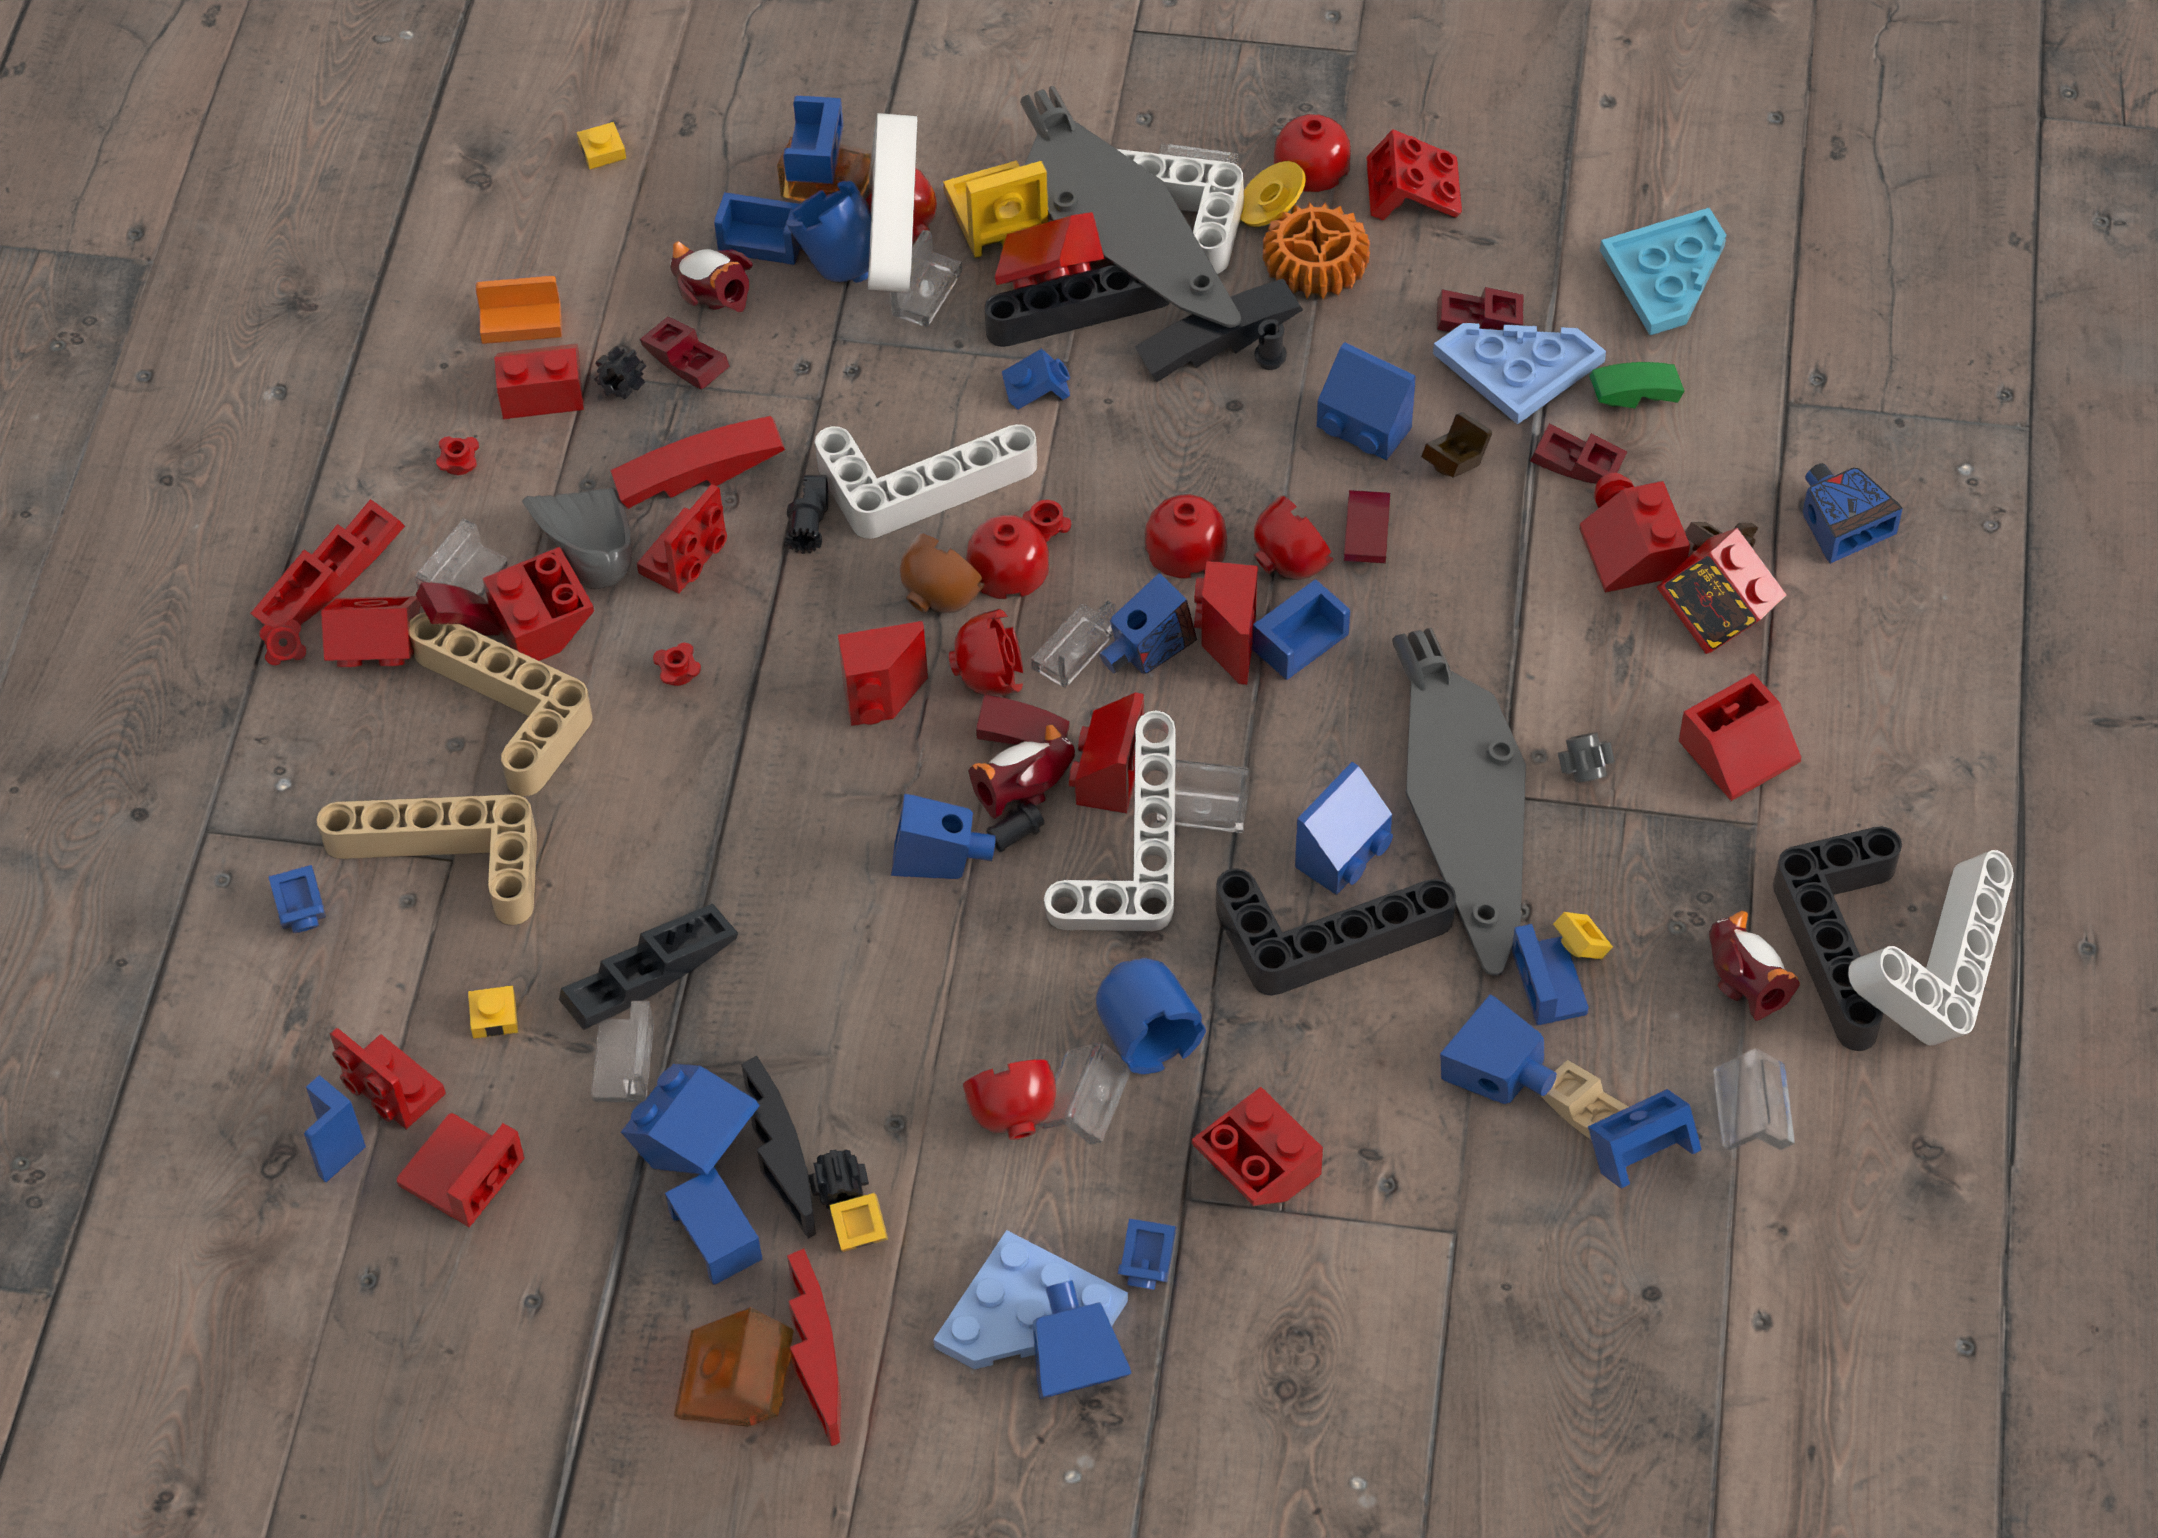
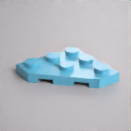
(1666, 266)

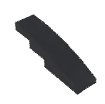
(1201, 339)
(652, 965)
(781, 1154)

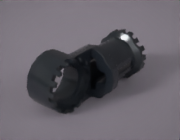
(806, 515)

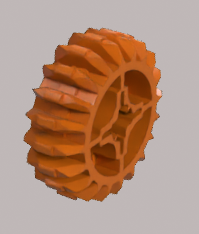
(1316, 250)

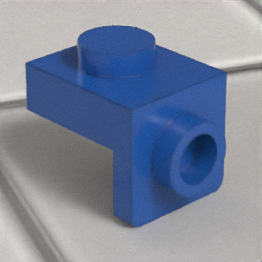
(1034, 378)
(297, 899)
(1147, 1253)

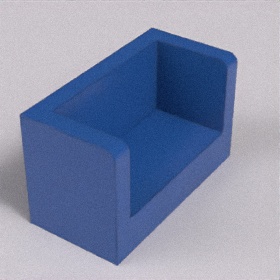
(814, 140)
(756, 228)
(1301, 629)
(1642, 1132)
(715, 1225)

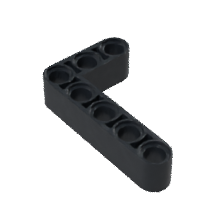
(1066, 305)
(1815, 891)
(1326, 934)

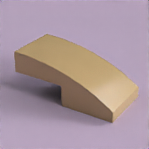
(1580, 1098)

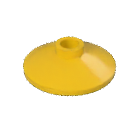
(1272, 193)

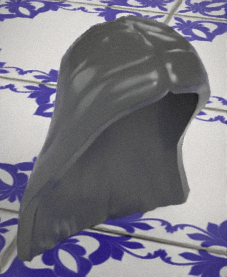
(589, 530)

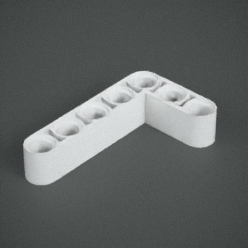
(1203, 187)
(892, 202)
(925, 488)
(1146, 843)
(1946, 995)

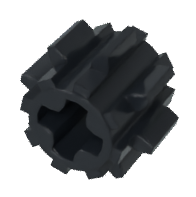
(620, 372)
(837, 1177)

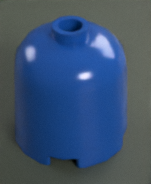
(835, 233)
(1148, 1015)

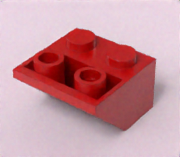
(1049, 251)
(538, 604)
(1740, 737)
(1261, 1150)

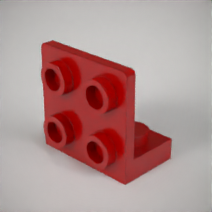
(1412, 170)
(686, 543)
(387, 1077)
(462, 1167)

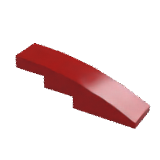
(701, 457)
(332, 567)
(815, 1355)

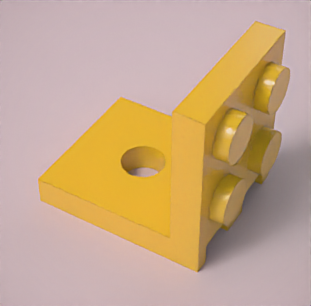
(998, 202)

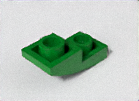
(1628, 382)

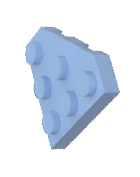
(1518, 365)
(1008, 1295)

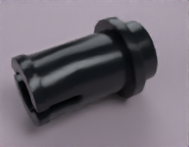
(1270, 351)
(1016, 826)

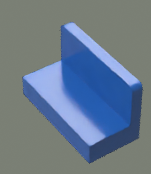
(1548, 977)
(336, 1133)

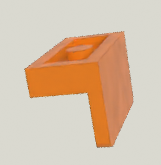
(519, 309)

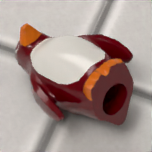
(711, 277)
(1022, 772)
(1750, 967)

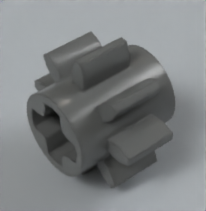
(1586, 757)

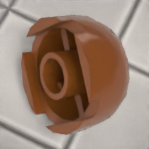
(937, 577)

